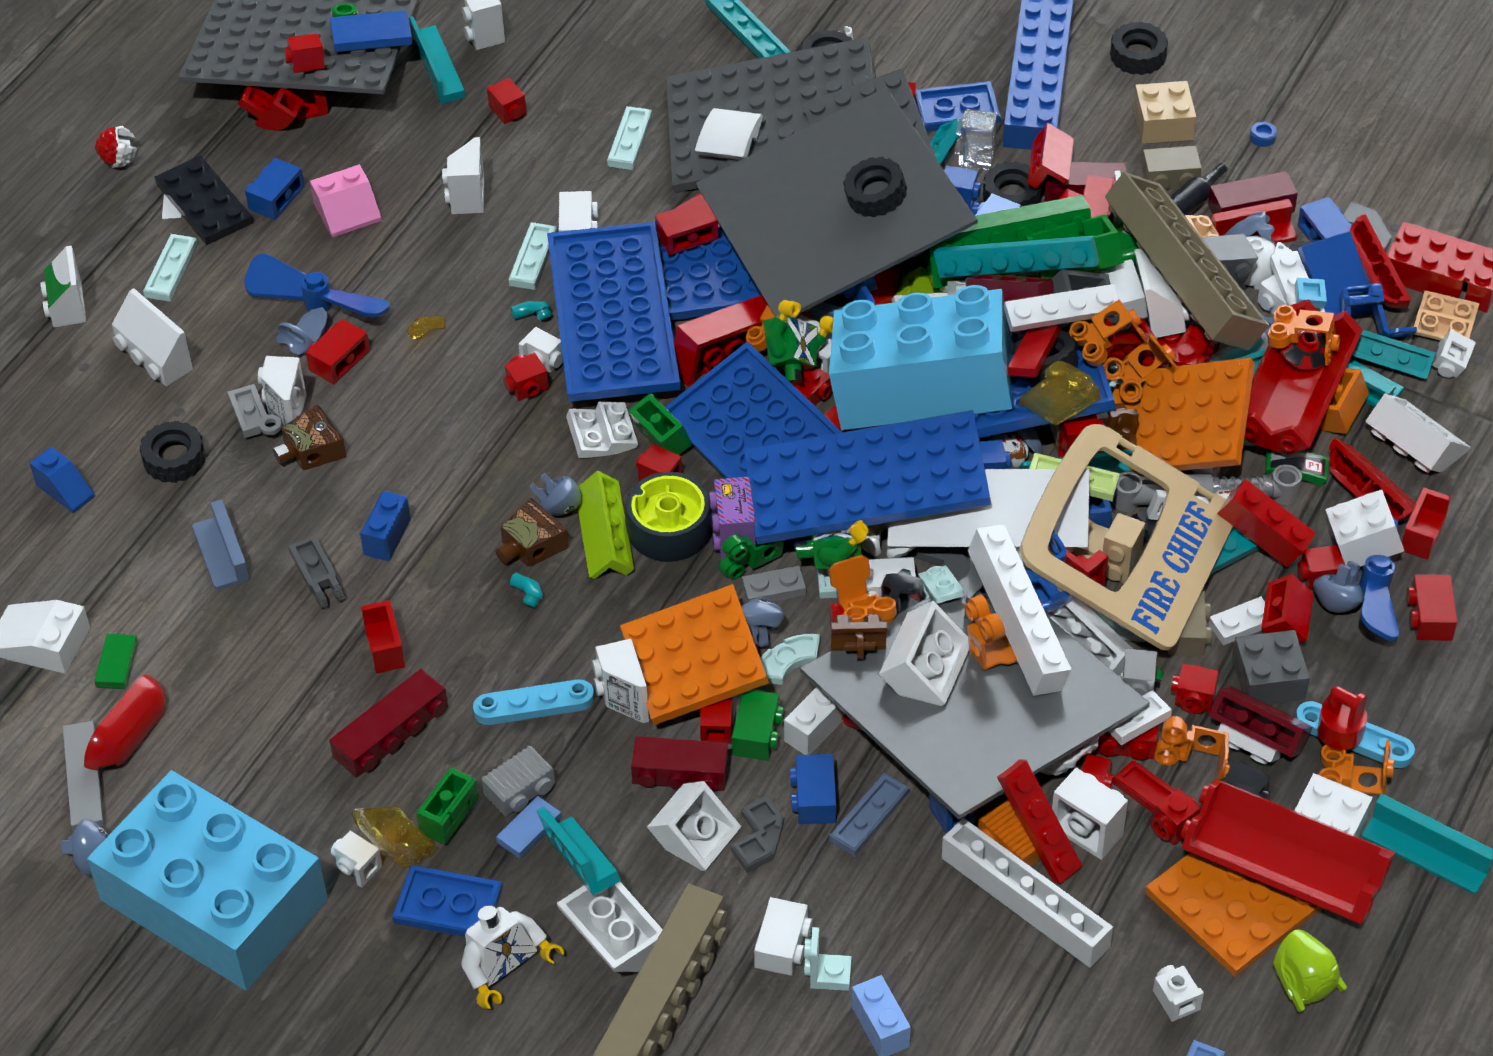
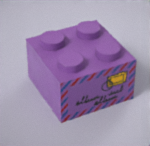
(732, 510)

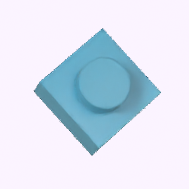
(1311, 289)

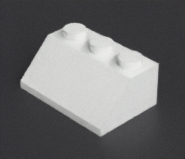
(1164, 310)
(151, 339)
(1415, 434)
(926, 655)
(613, 925)

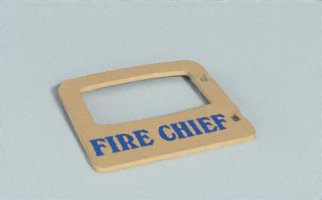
(1174, 562)

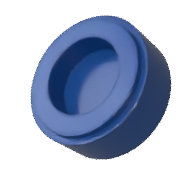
(1263, 134)

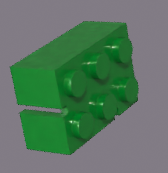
(1105, 237)

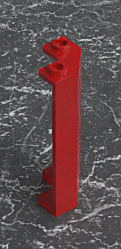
(1291, 402)
(1287, 850)

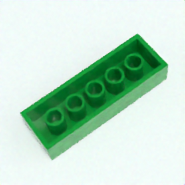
(1011, 226)

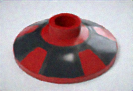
(1308, 352)

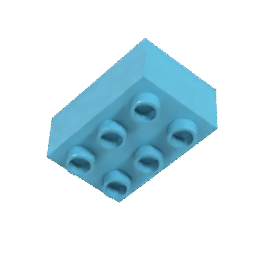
(920, 357)
(208, 879)

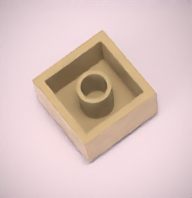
(1164, 112)

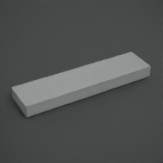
(83, 783)

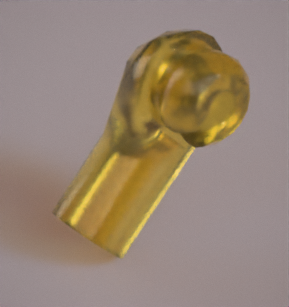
(424, 324)

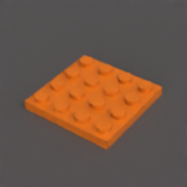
(1196, 413)
(695, 654)
(1228, 911)

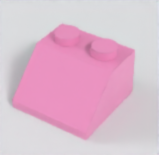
(345, 201)

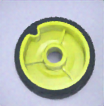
(668, 516)

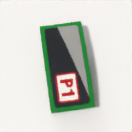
(1312, 466)

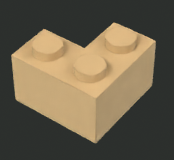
(1120, 542)

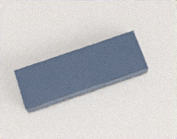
(869, 814)

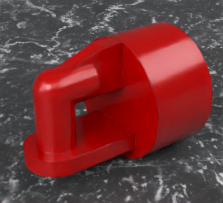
(1342, 719)

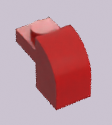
(271, 111)

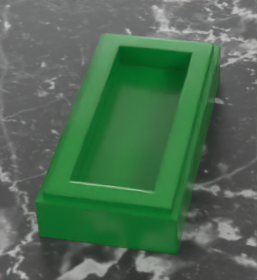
(116, 661)

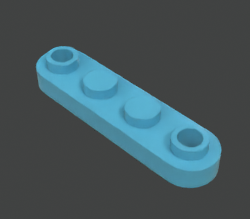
(533, 702)
(1373, 741)

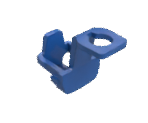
(1372, 301)
(1045, 590)

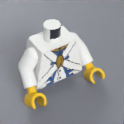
(498, 946)

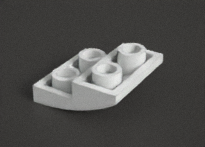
(728, 134)
(601, 430)

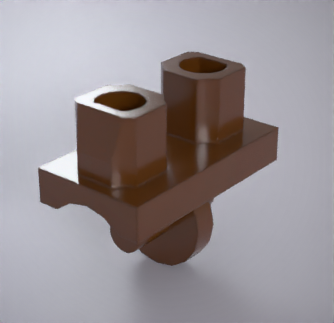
(1123, 422)
(858, 635)

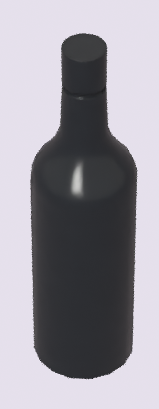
(1197, 190)

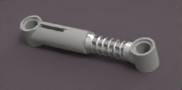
(1280, 485)

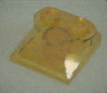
(1061, 393)
(393, 834)

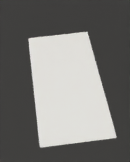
(1013, 501)

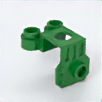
(741, 551)

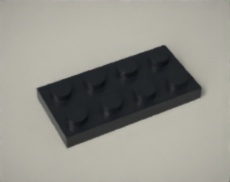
(203, 200)

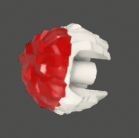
(114, 146)

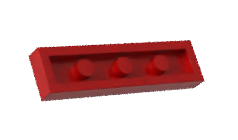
(1039, 821)

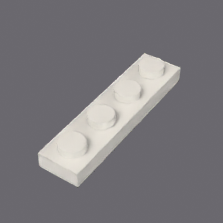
(1059, 307)

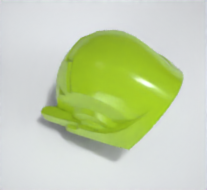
(1306, 969)

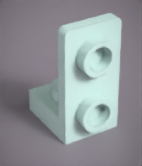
(940, 584)
(825, 970)

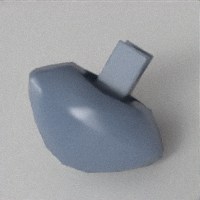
(561, 495)
(1340, 591)
(761, 617)
(83, 842)

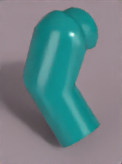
(531, 307)
(529, 586)

